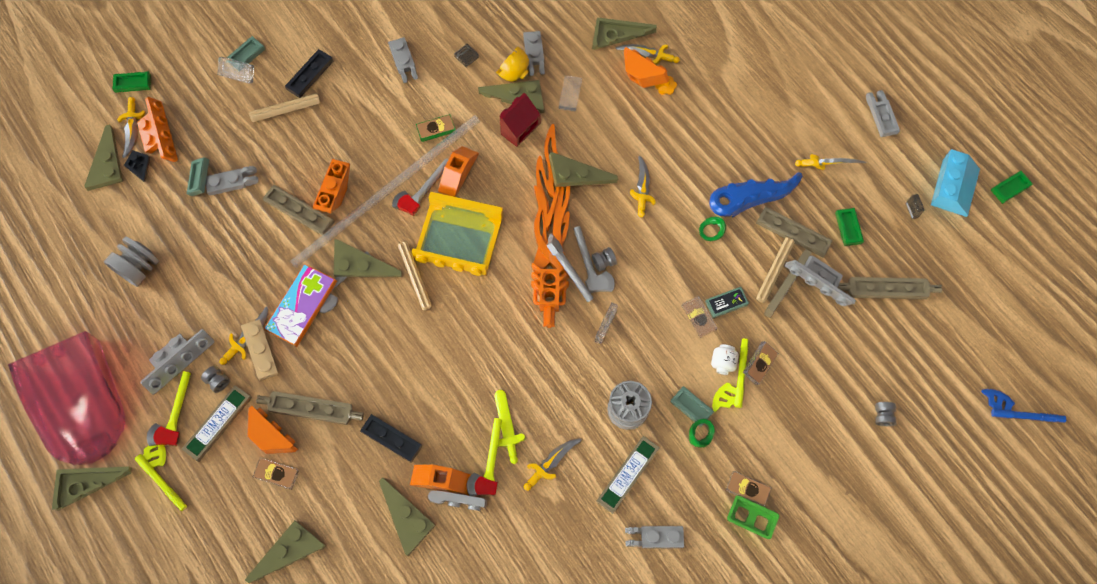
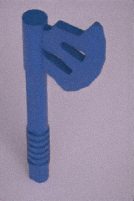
(1009, 413)

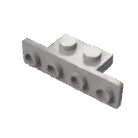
(821, 276)
(174, 358)

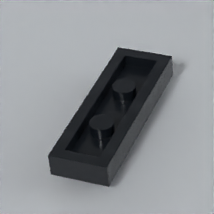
(309, 73)
(391, 438)

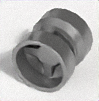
(604, 259)
(215, 379)
(885, 414)

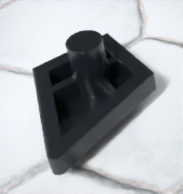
(138, 164)

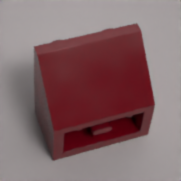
(519, 120)

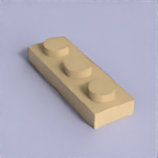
(259, 349)

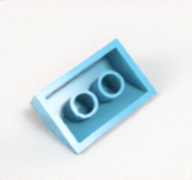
(956, 183)

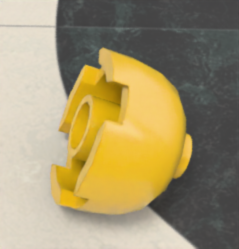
(514, 66)

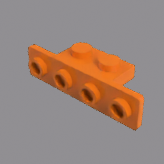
(156, 131)

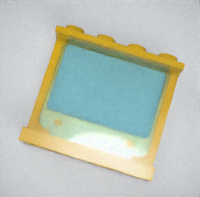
(459, 234)

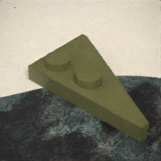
(616, 31)
(510, 91)
(105, 166)
(574, 173)
(355, 263)
(78, 483)
(408, 520)
(290, 547)

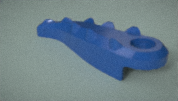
(750, 194)

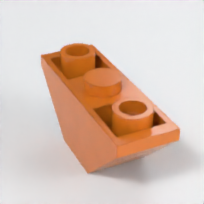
(643, 70)
(457, 170)
(333, 187)
(267, 434)
(440, 479)

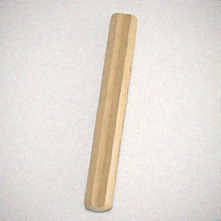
(284, 107)
(775, 270)
(414, 276)

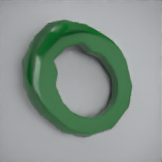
(713, 220)
(705, 441)

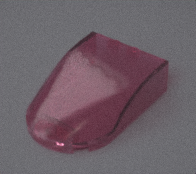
(71, 399)

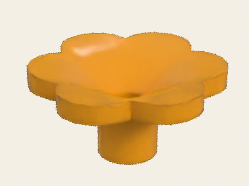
(667, 88)

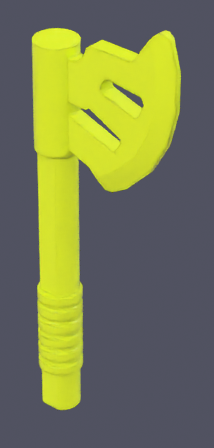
(737, 401)
(148, 467)

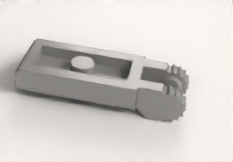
(534, 50)
(402, 58)
(882, 114)
(231, 180)
(457, 499)
(657, 537)

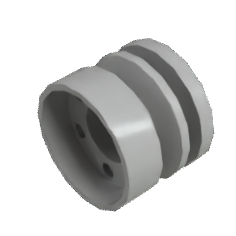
(131, 261)
(630, 415)

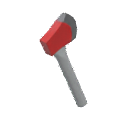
(411, 205)

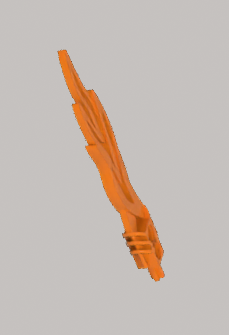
(544, 256)

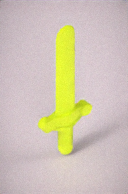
(509, 438)

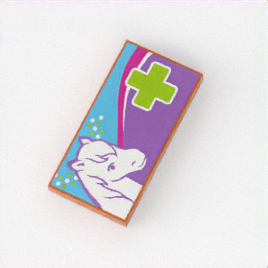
(300, 305)

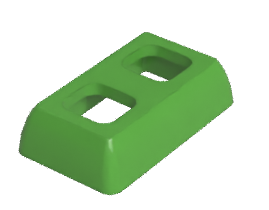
(754, 511)

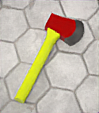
(169, 436)
(487, 485)

